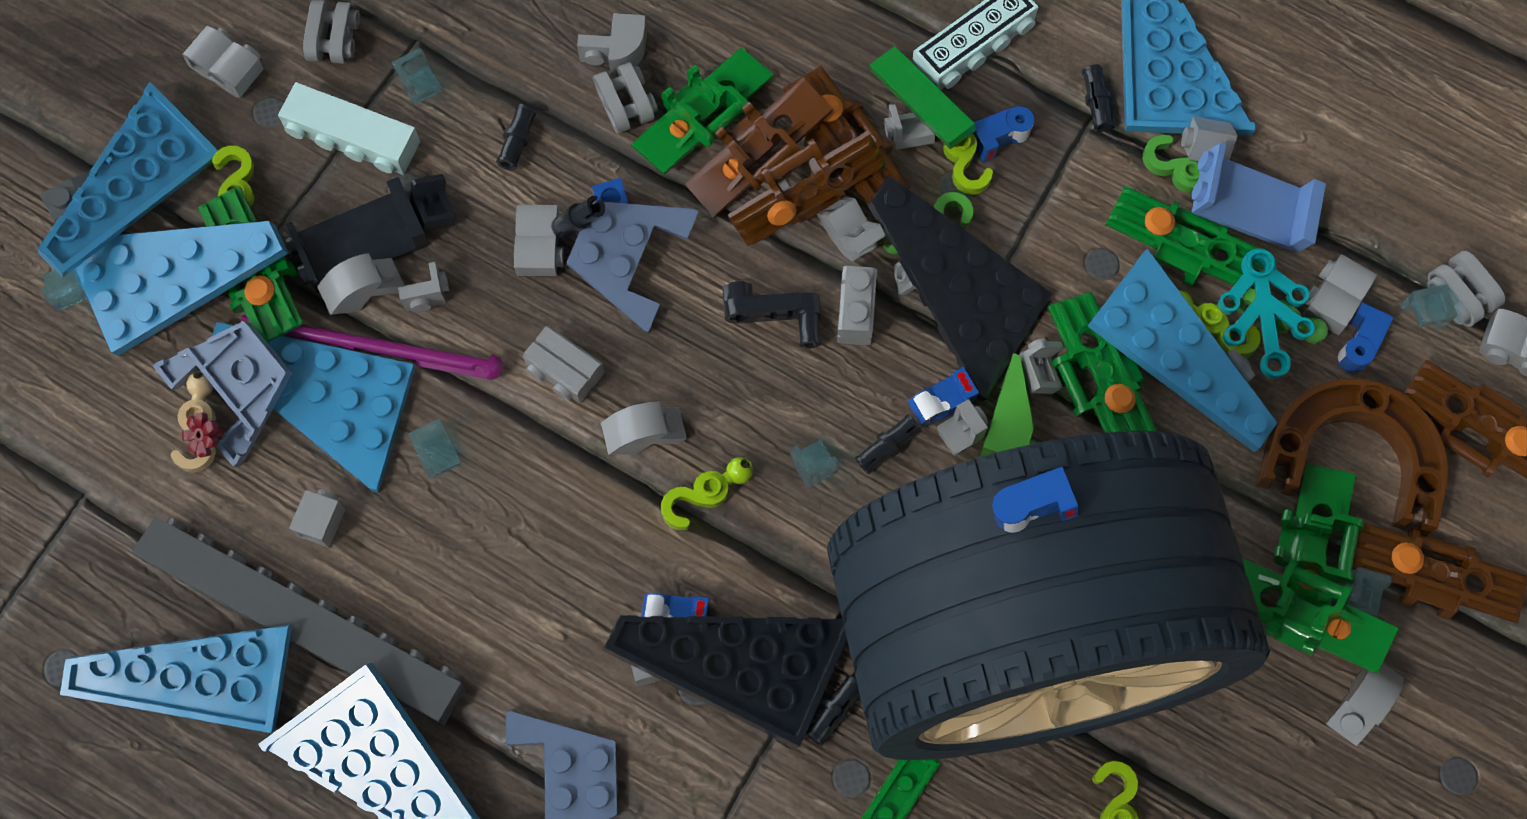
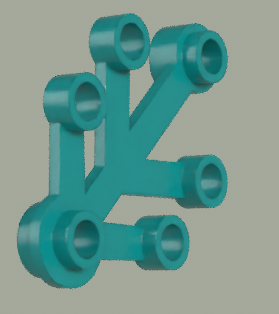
(1266, 308)

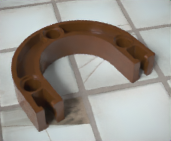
(1393, 417)

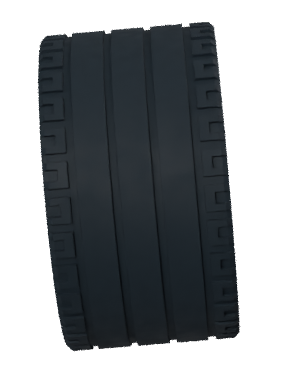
(1051, 629)

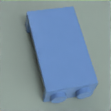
(1257, 202)

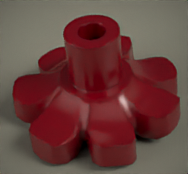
(202, 434)

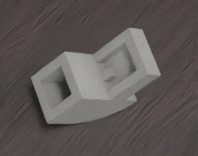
(623, 46)
(850, 228)
(356, 280)
(641, 426)
(1366, 704)

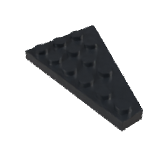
(971, 290)
(750, 668)

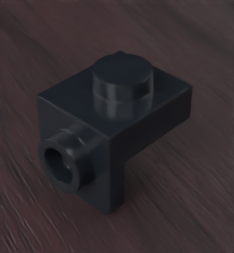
(431, 202)

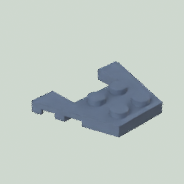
(613, 246)
(243, 373)
(577, 768)

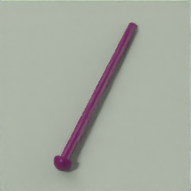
(424, 357)

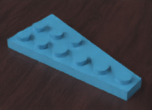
(136, 172)
(1167, 339)
(210, 679)

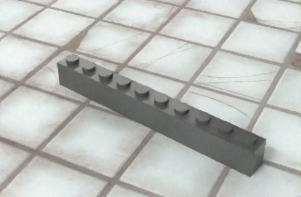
(313, 625)

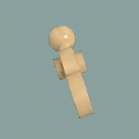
(199, 389)

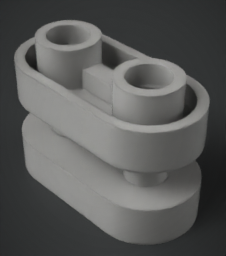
(343, 21)
(630, 80)
(1469, 287)

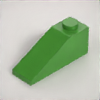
(1012, 418)

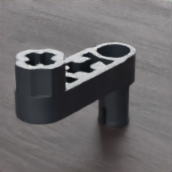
(743, 307)

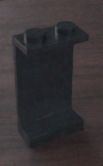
(380, 227)

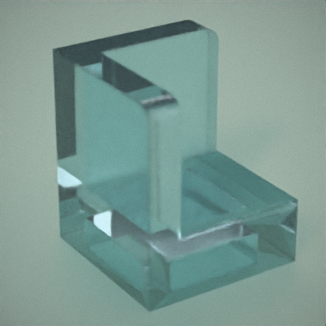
(416, 76)
(63, 291)
(1431, 306)
(434, 448)
(814, 463)
(1368, 590)

